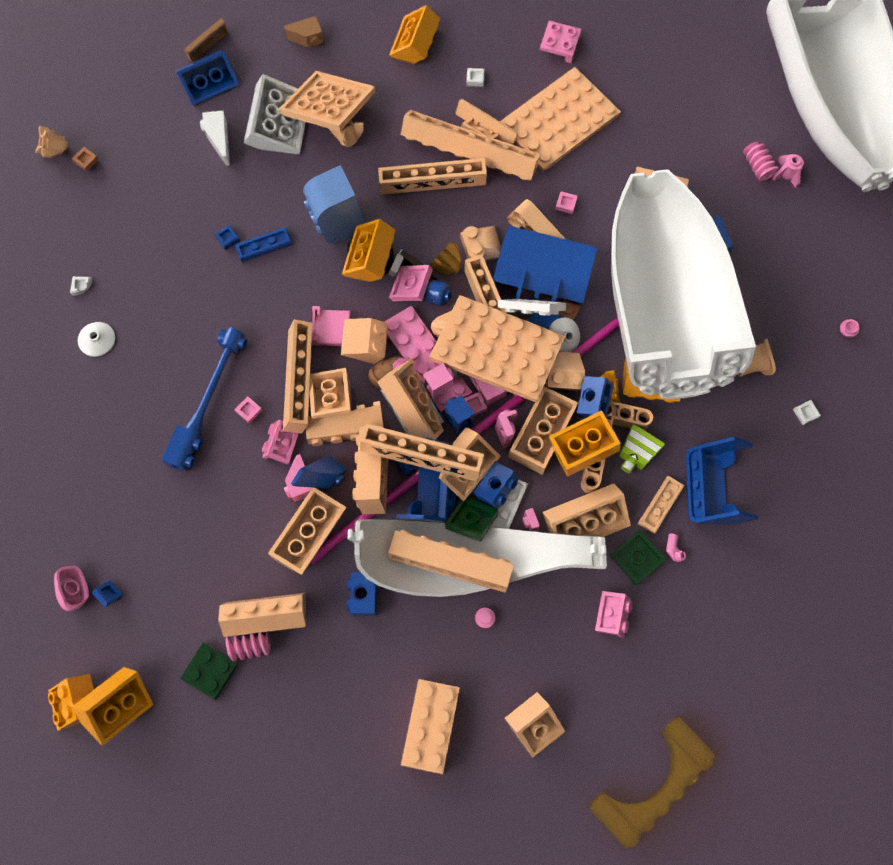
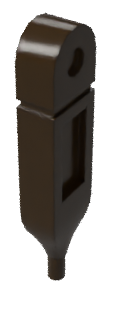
(412, 261)

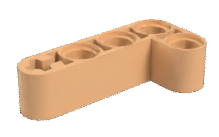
(532, 219)

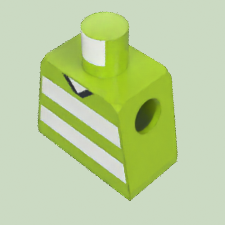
(639, 449)

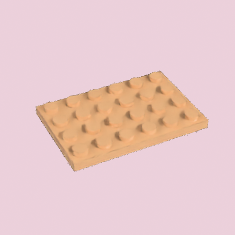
(561, 118)
(497, 348)

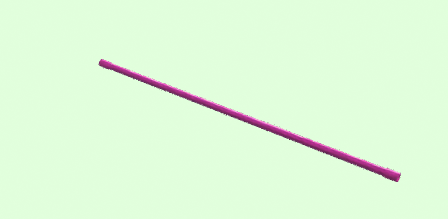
(479, 428)

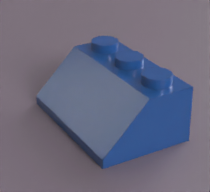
(207, 77)

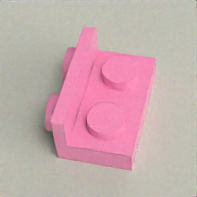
(505, 427)
(280, 443)
(613, 614)

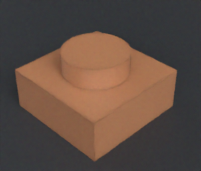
(85, 159)
(571, 310)

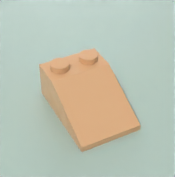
(330, 393)
(474, 442)

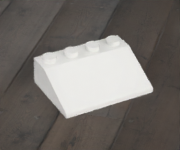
(266, 126)

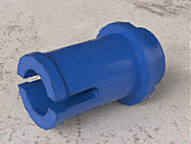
(406, 468)

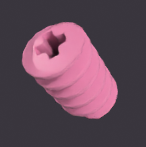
(760, 161)
(248, 646)

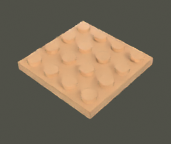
(327, 101)

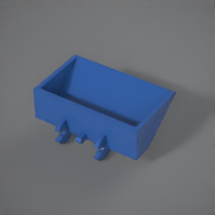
(545, 264)

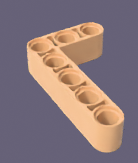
(615, 419)

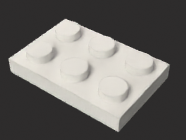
(532, 306)

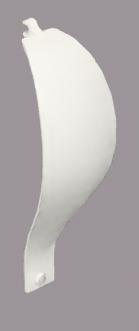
(527, 550)

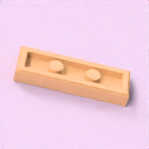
(660, 504)

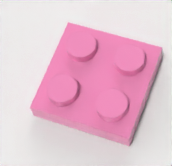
(411, 283)

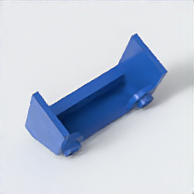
(707, 482)
(434, 498)

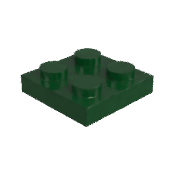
(472, 519)
(637, 557)
(209, 671)

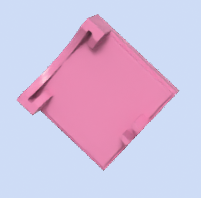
(560, 40)
(328, 326)

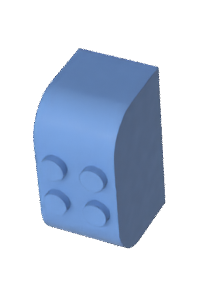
(333, 205)

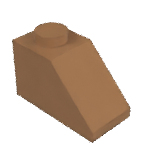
(305, 32)

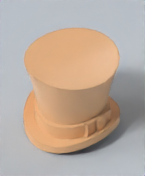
(762, 360)

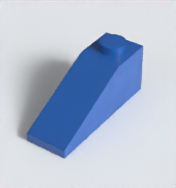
(320, 474)

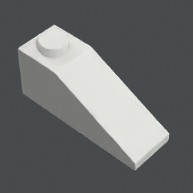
(216, 131)

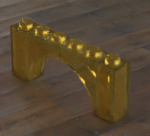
(687, 758)

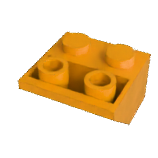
(65, 695)

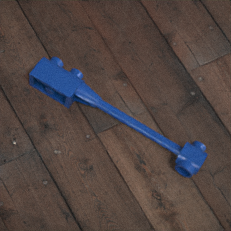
(187, 439)

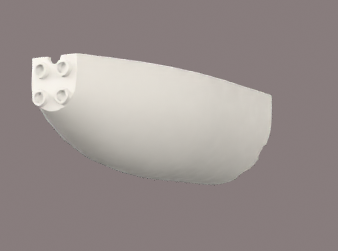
(841, 81)
(675, 291)

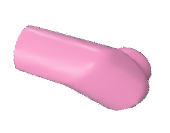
(672, 549)

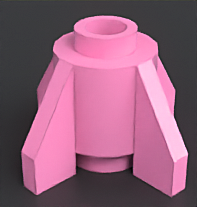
(790, 168)

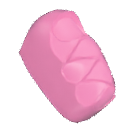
(70, 588)

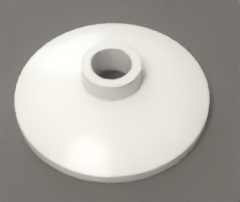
(567, 326)
(101, 344)

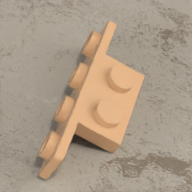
(484, 124)

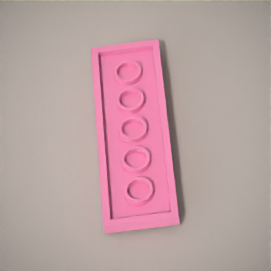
(415, 341)

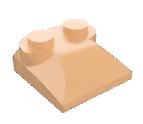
(481, 242)

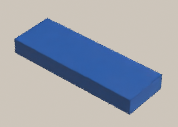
(263, 244)

